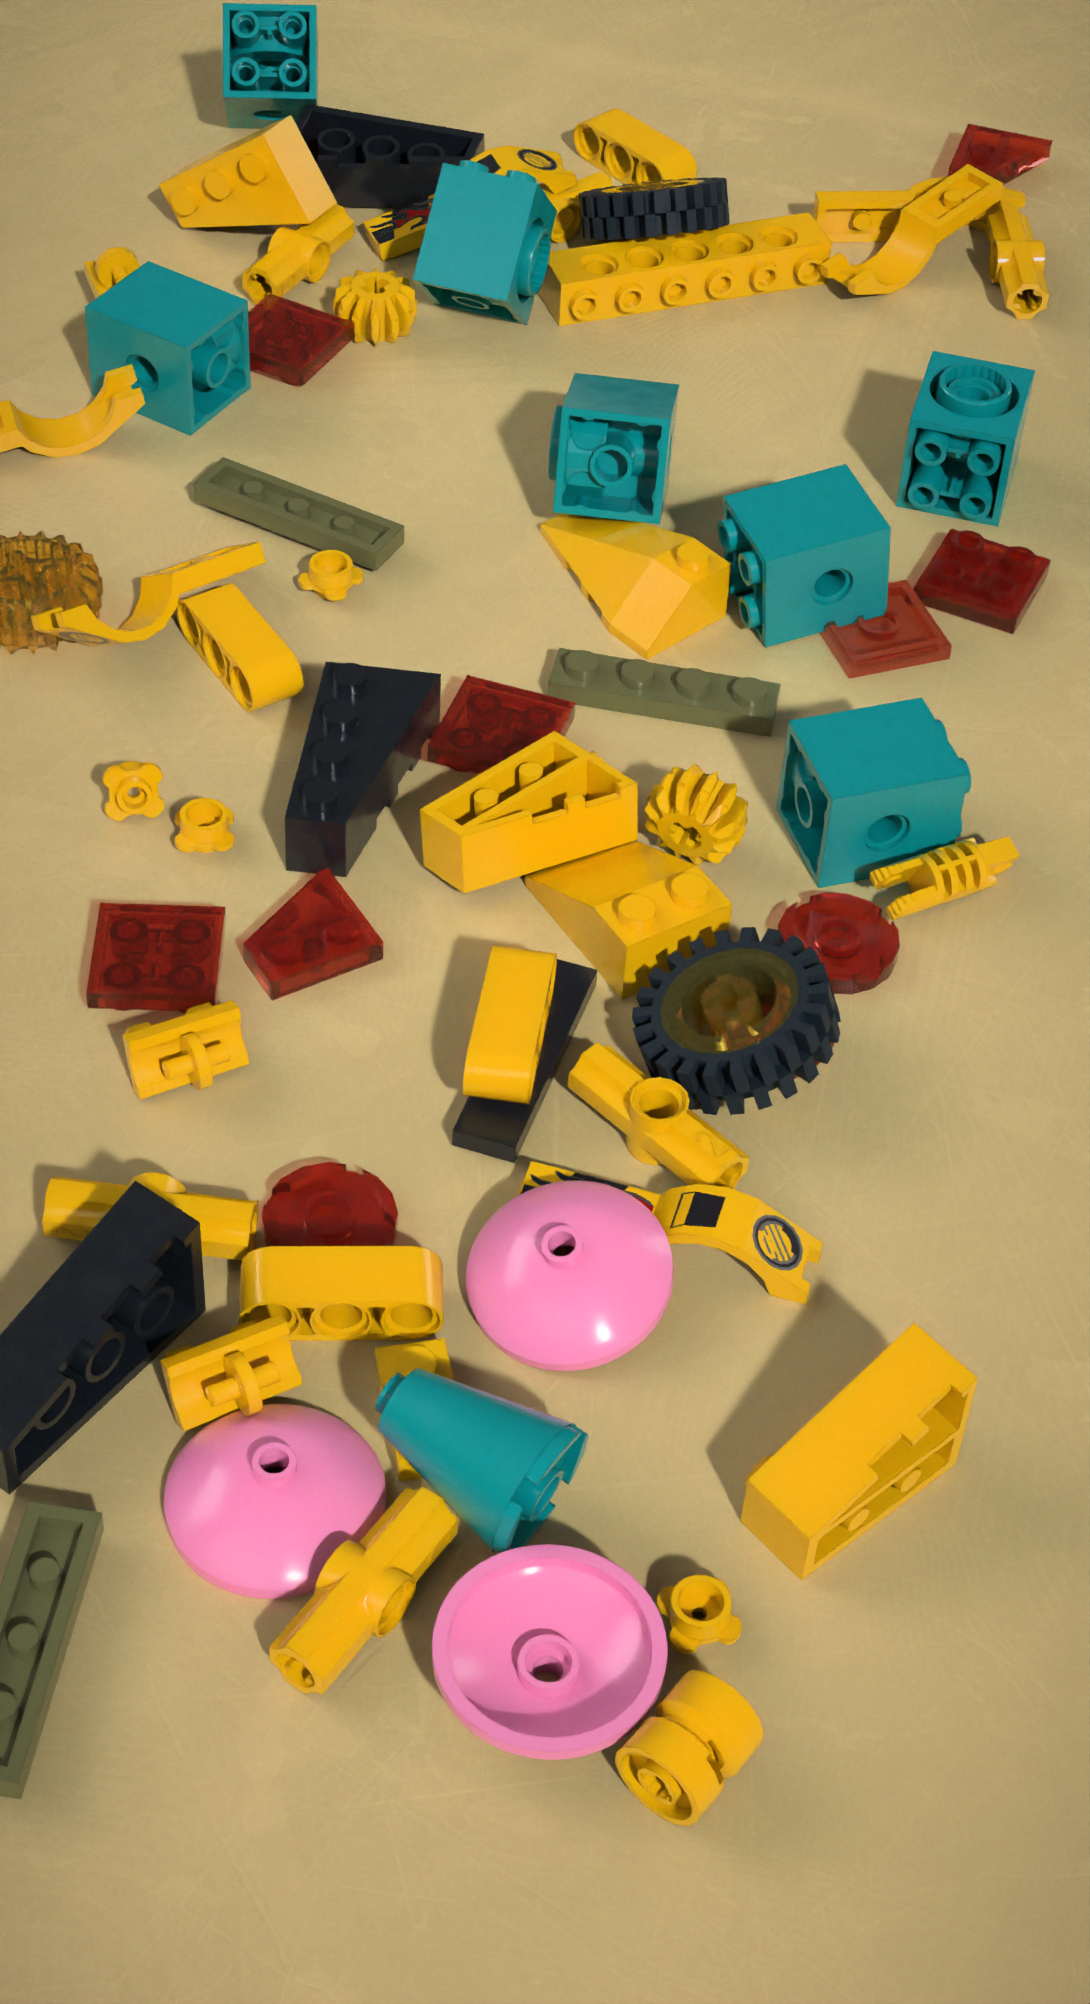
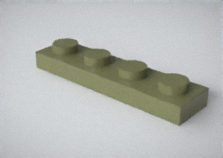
(299, 513)
(665, 691)
(37, 1618)

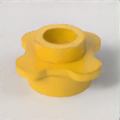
(331, 575)
(129, 775)
(204, 826)
(701, 1595)

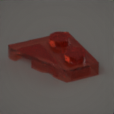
(999, 152)
(311, 939)

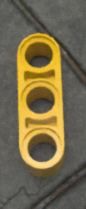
(631, 149)
(240, 647)
(510, 1025)
(345, 1291)

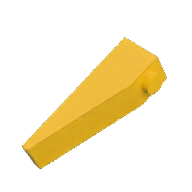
(642, 578)

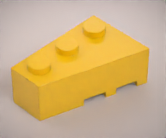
(252, 183)
(861, 1453)

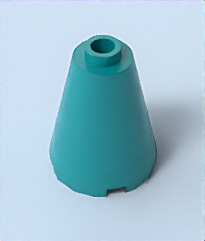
(481, 1453)

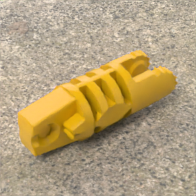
(945, 874)

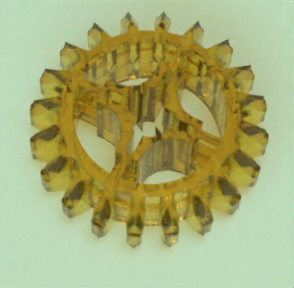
(39, 576)

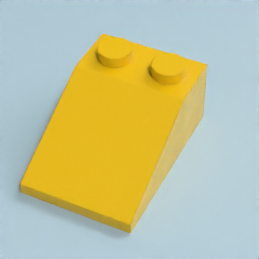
(631, 910)

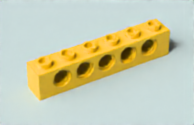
(684, 268)

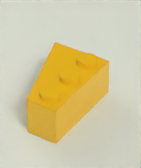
(528, 815)

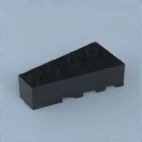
(381, 158)
(354, 755)
(96, 1326)

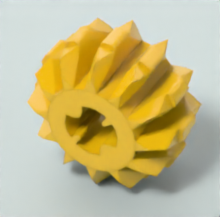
(378, 305)
(696, 814)

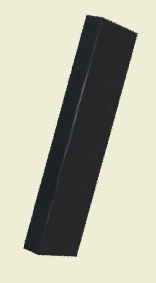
(502, 1126)

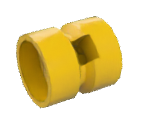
(688, 1749)

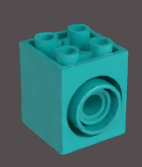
(268, 62)
(486, 242)
(179, 337)
(964, 438)
(613, 448)
(805, 554)
(870, 789)

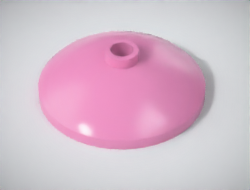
(574, 1306)
(265, 1529)
(555, 1615)

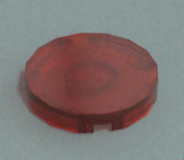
(848, 937)
(330, 1208)

